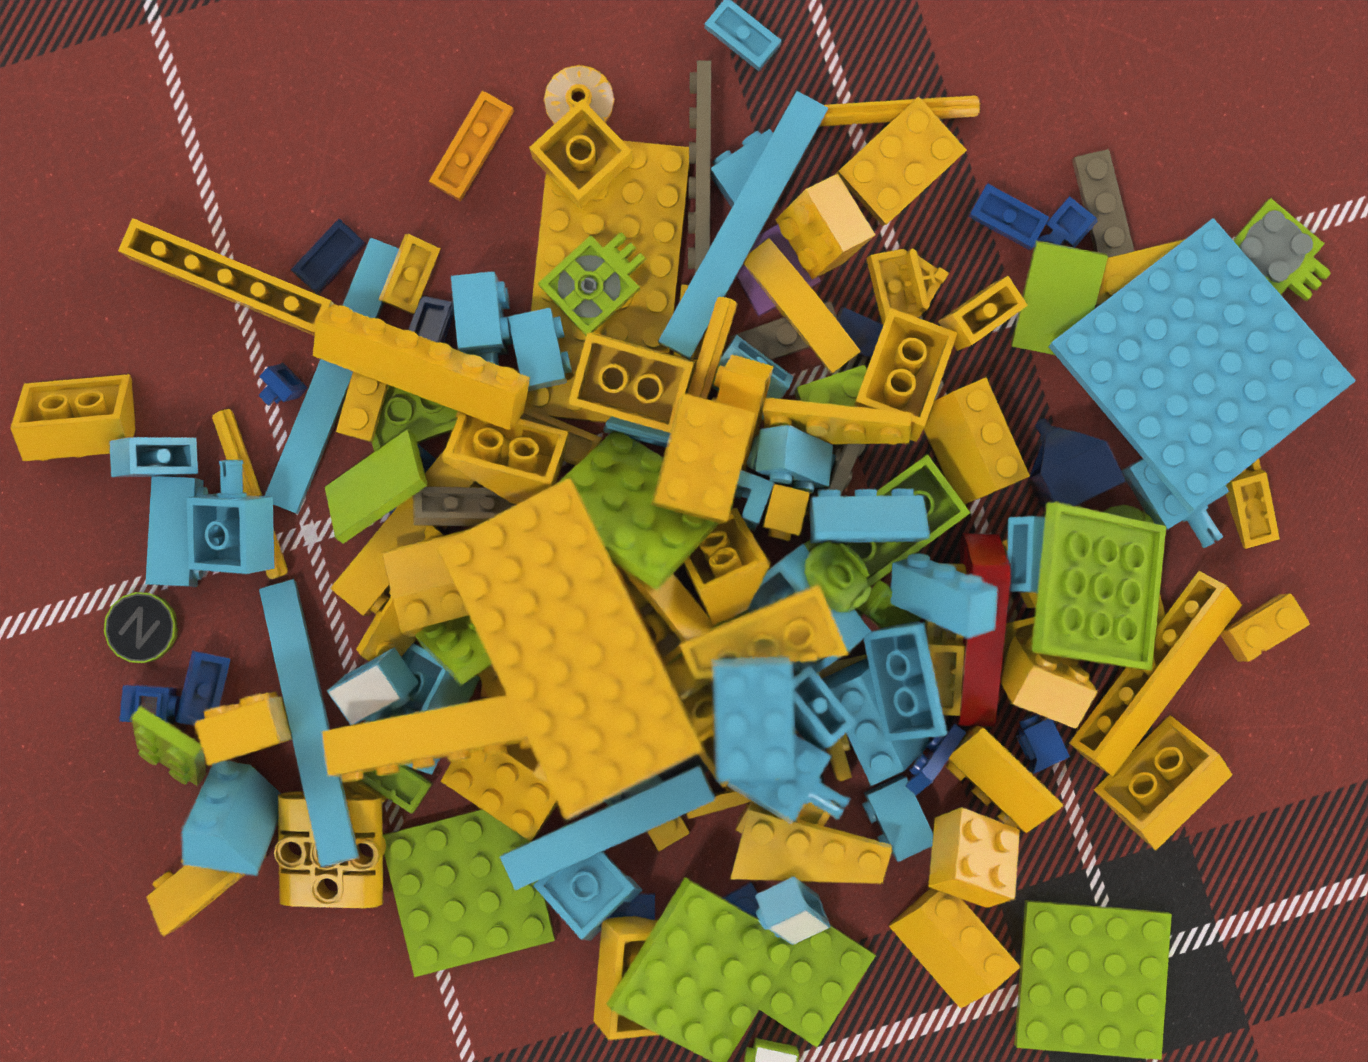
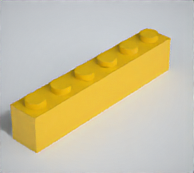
(223, 276)
(421, 366)
(366, 580)
(1143, 694)
(422, 738)

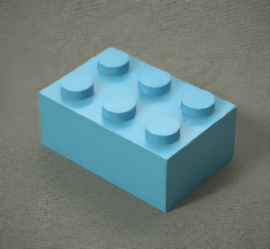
(753, 718)

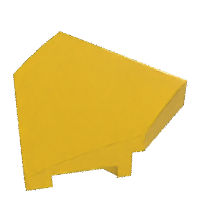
(903, 281)

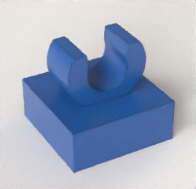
(281, 384)

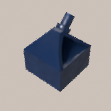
(1071, 466)

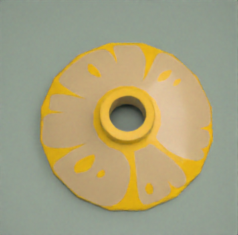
(578, 78)

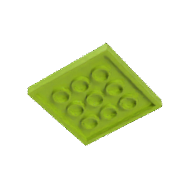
(618, 491)
(1098, 587)
(458, 895)
(701, 973)
(1093, 980)

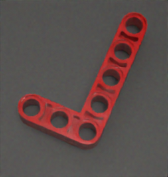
(983, 653)

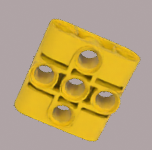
(303, 877)

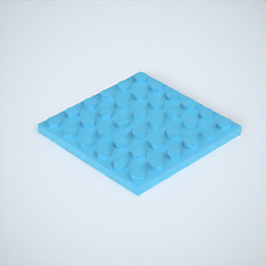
(1201, 364)

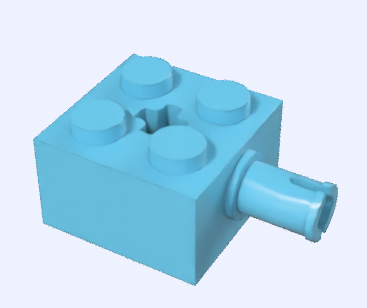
(479, 315)
(1165, 507)
(230, 528)
(788, 796)

